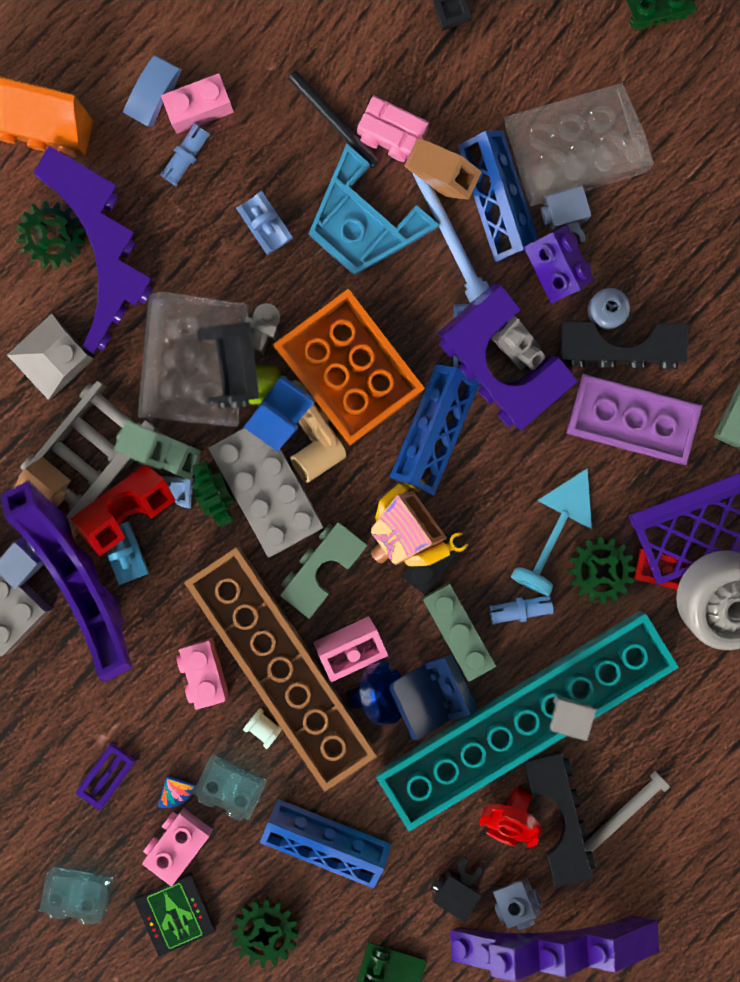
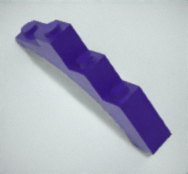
(89, 198)
(74, 572)
(559, 952)

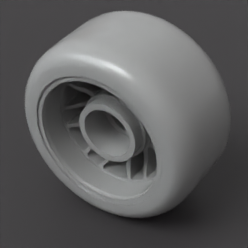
(711, 599)

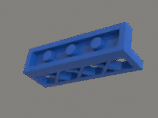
(505, 185)
(430, 425)
(327, 840)

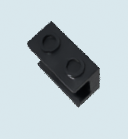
(235, 363)

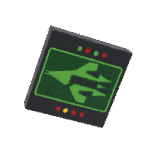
(175, 914)

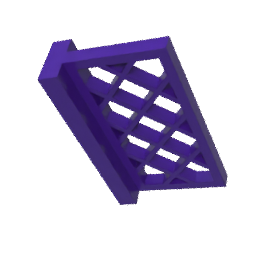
(681, 506)

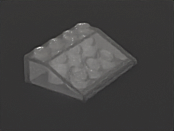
(578, 143)
(177, 366)

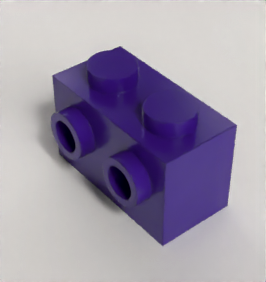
(559, 264)

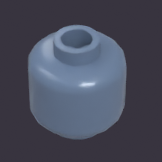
(604, 318)

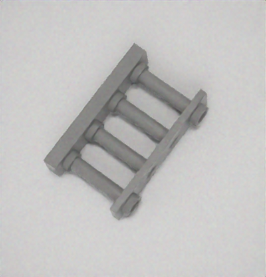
(98, 480)

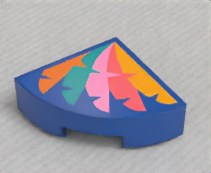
(175, 792)

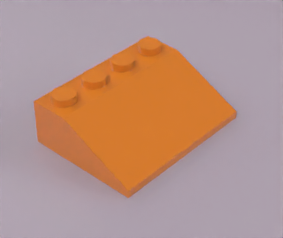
(43, 118)
(349, 367)

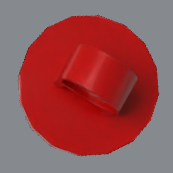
(511, 822)

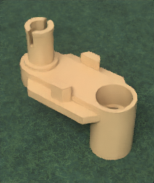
(325, 447)

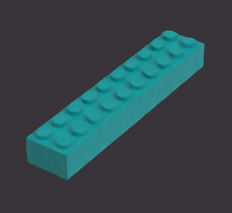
(520, 719)

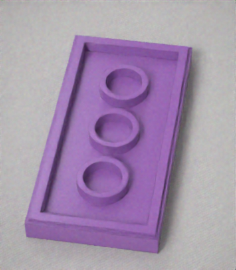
(634, 419)

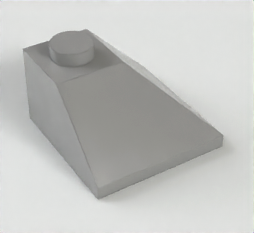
(50, 356)

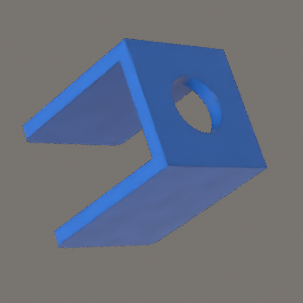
(279, 413)

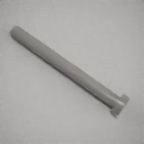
(626, 811)

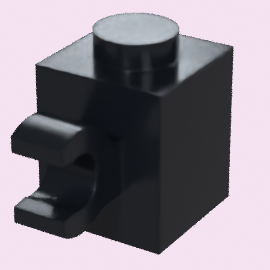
(457, 892)

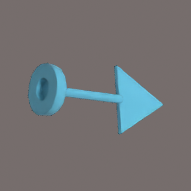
(571, 501)

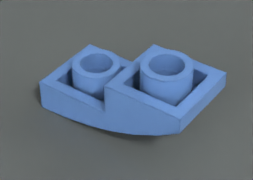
(155, 80)

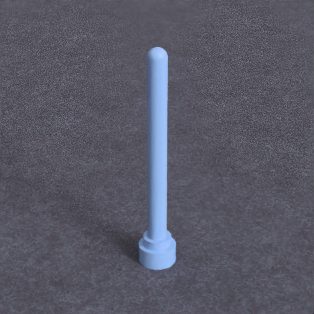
(475, 285)

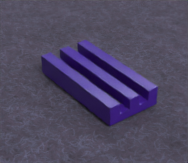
(121, 754)

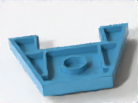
(353, 228)

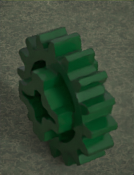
(39, 227)
(212, 493)
(611, 559)
(268, 944)

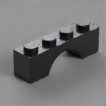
(583, 344)
(567, 858)

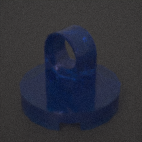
(375, 694)

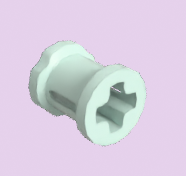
(263, 728)

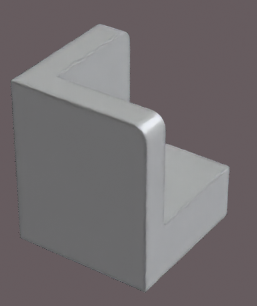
(572, 718)

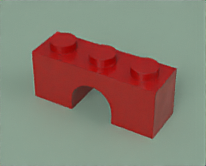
(138, 493)

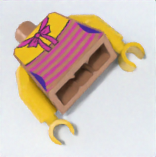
(408, 531)

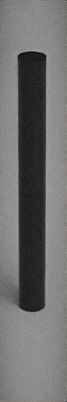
(333, 119)

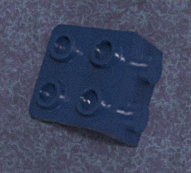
(432, 696)

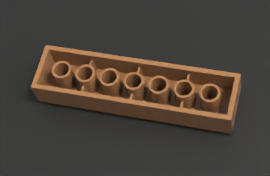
(281, 668)

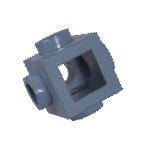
(523, 895)

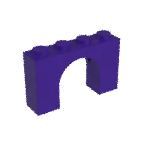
(467, 339)

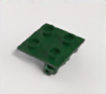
(649, 11)
(389, 965)

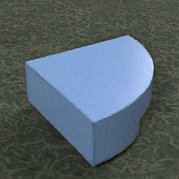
(181, 490)

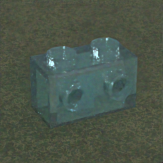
(229, 788)
(76, 895)

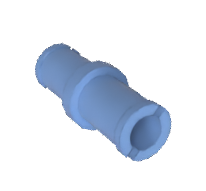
(185, 154)
(520, 609)

